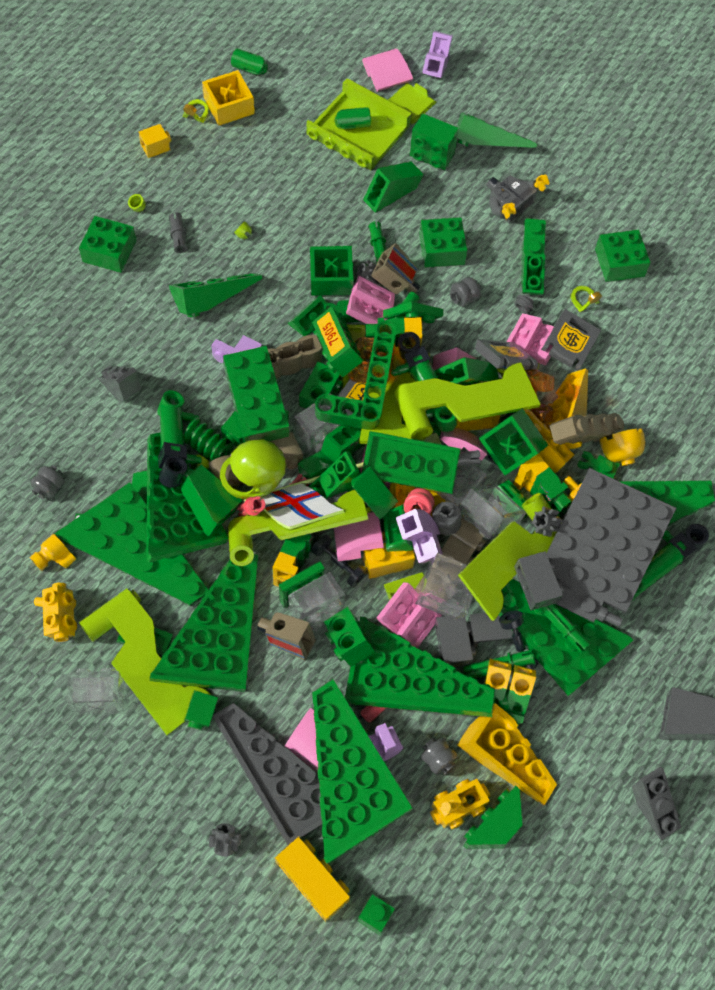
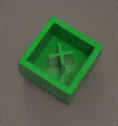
(433, 141)
(442, 242)
(107, 244)
(622, 255)
(331, 270)
(513, 442)

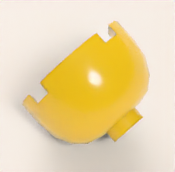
(624, 446)

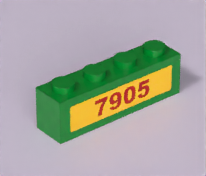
(336, 342)

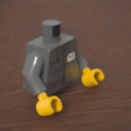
(513, 195)

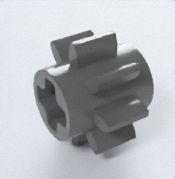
(365, 270)
(547, 521)
(224, 840)

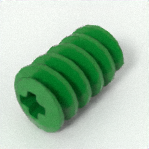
(205, 441)

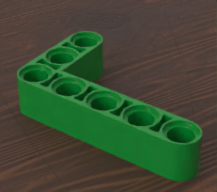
(373, 385)

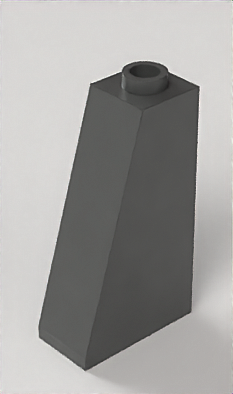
(688, 716)

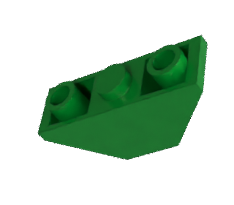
(337, 477)
(498, 824)

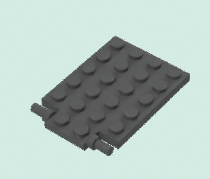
(606, 546)

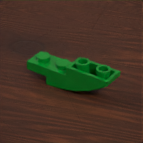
(533, 257)

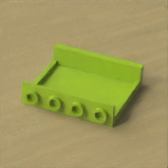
(363, 144)

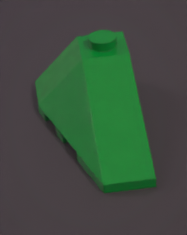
(479, 132)
(198, 297)

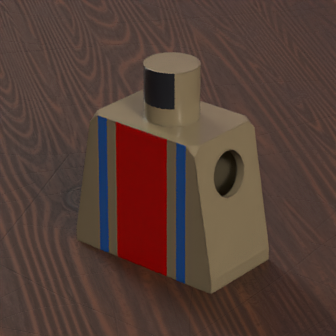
(396, 271)
(288, 634)

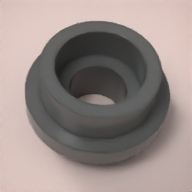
(524, 303)

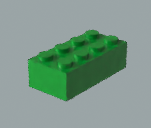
(256, 395)

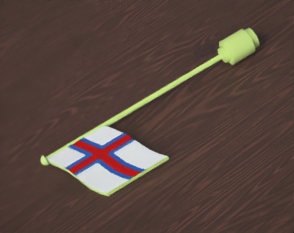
(301, 505)

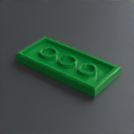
(412, 462)

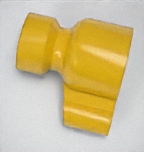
(52, 550)

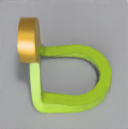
(189, 109)
(594, 298)

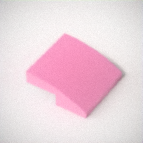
(387, 69)
(369, 301)
(531, 335)
(461, 438)
(357, 537)
(406, 617)
(303, 741)

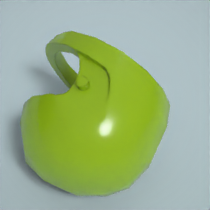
(257, 465)

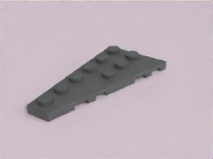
(278, 776)

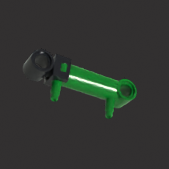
(419, 367)
(173, 453)
(673, 554)

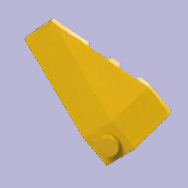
(571, 400)
(505, 751)

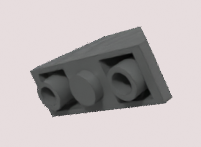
(120, 381)
(656, 803)

